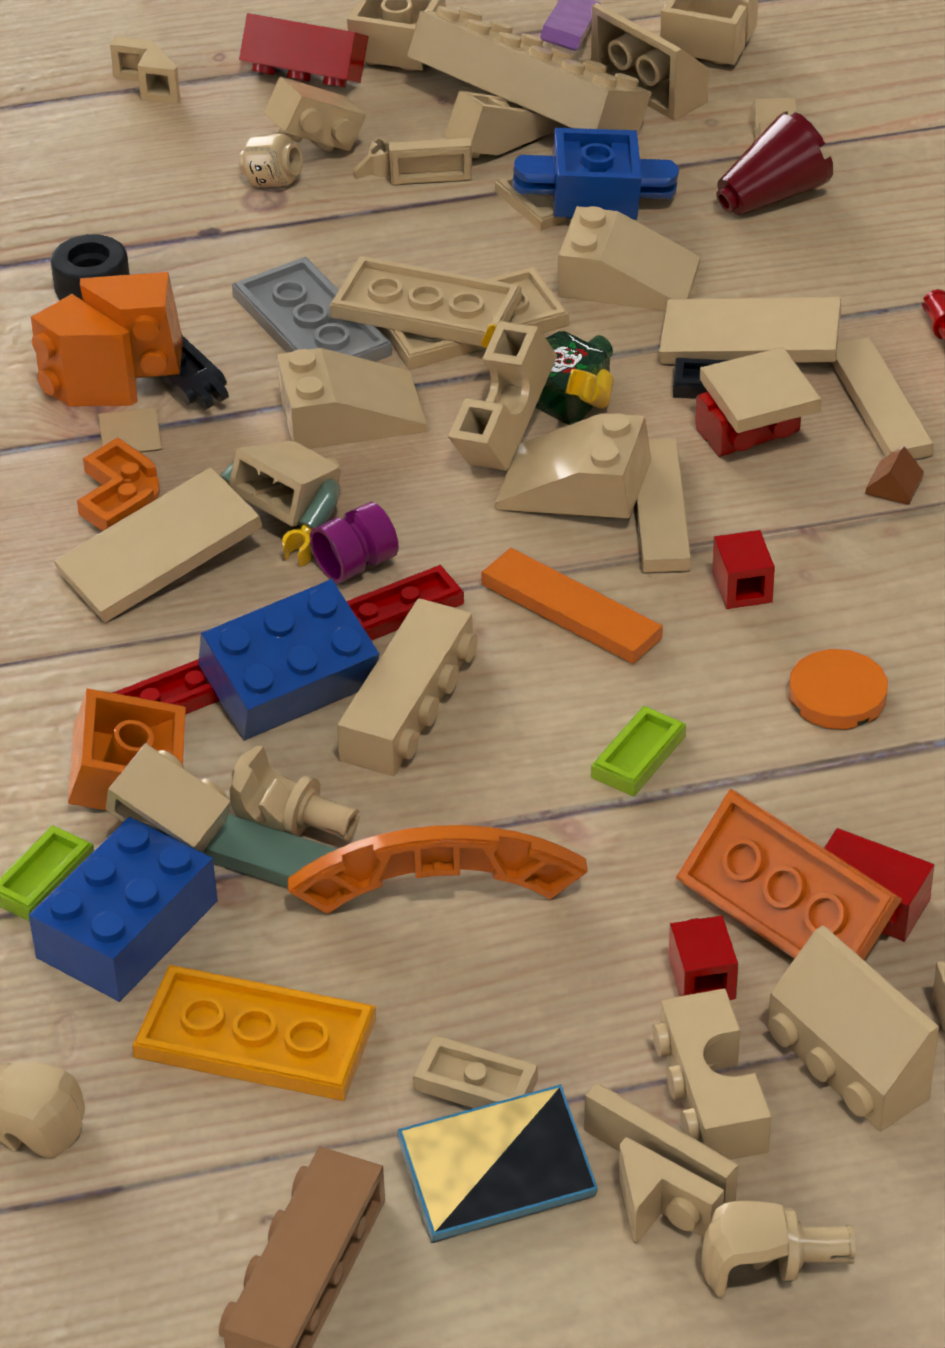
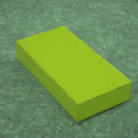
(638, 751)
(41, 870)

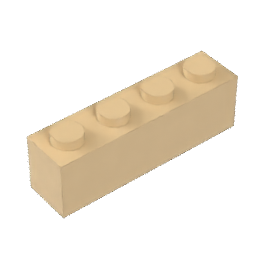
(406, 687)

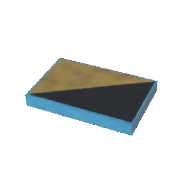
(496, 1163)

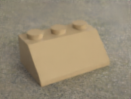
(671, 75)
(854, 1030)

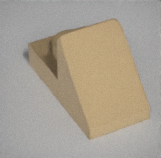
(659, 1186)

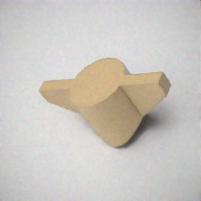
(376, 162)

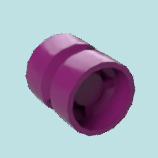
(351, 543)

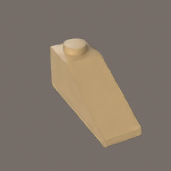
(495, 123)

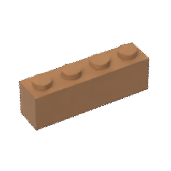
(306, 1254)

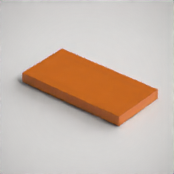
(783, 881)

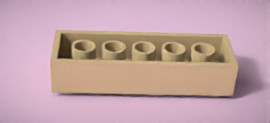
(527, 71)

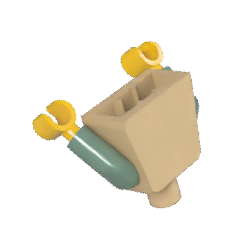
(289, 485)

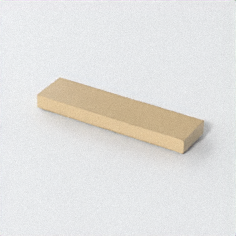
(880, 399)
(662, 512)

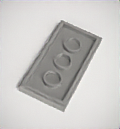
(295, 311)

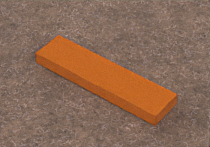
(572, 605)

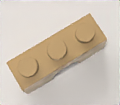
(518, 367)
(719, 1110)

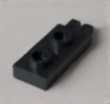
(197, 379)

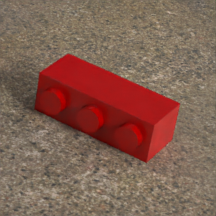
(303, 50)

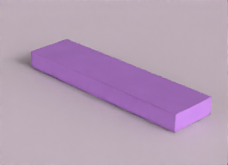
(568, 23)

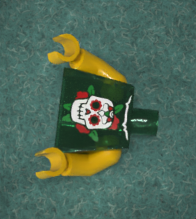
(577, 378)

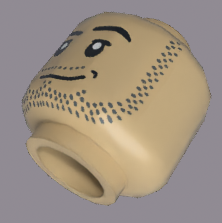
(271, 160)

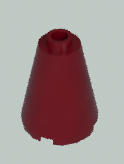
(776, 166)

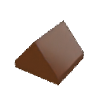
(896, 477)

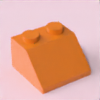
(148, 311)
(83, 355)
(110, 734)

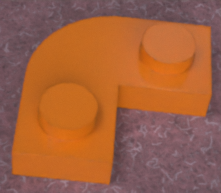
(127, 484)

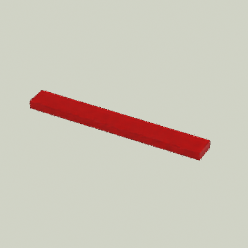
(377, 611)

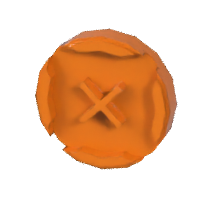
(838, 688)

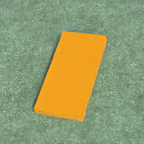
(255, 1032)

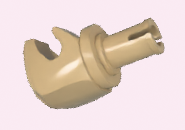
(283, 804)
(39, 1107)
(765, 1232)

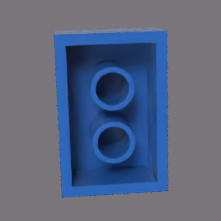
(287, 659)
(123, 908)

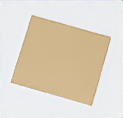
(135, 427)

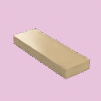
(614, 1118)

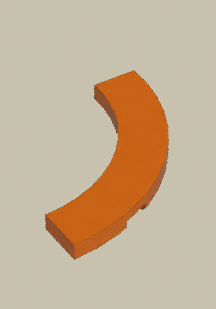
(436, 852)

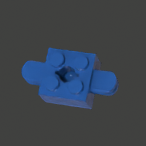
(595, 170)

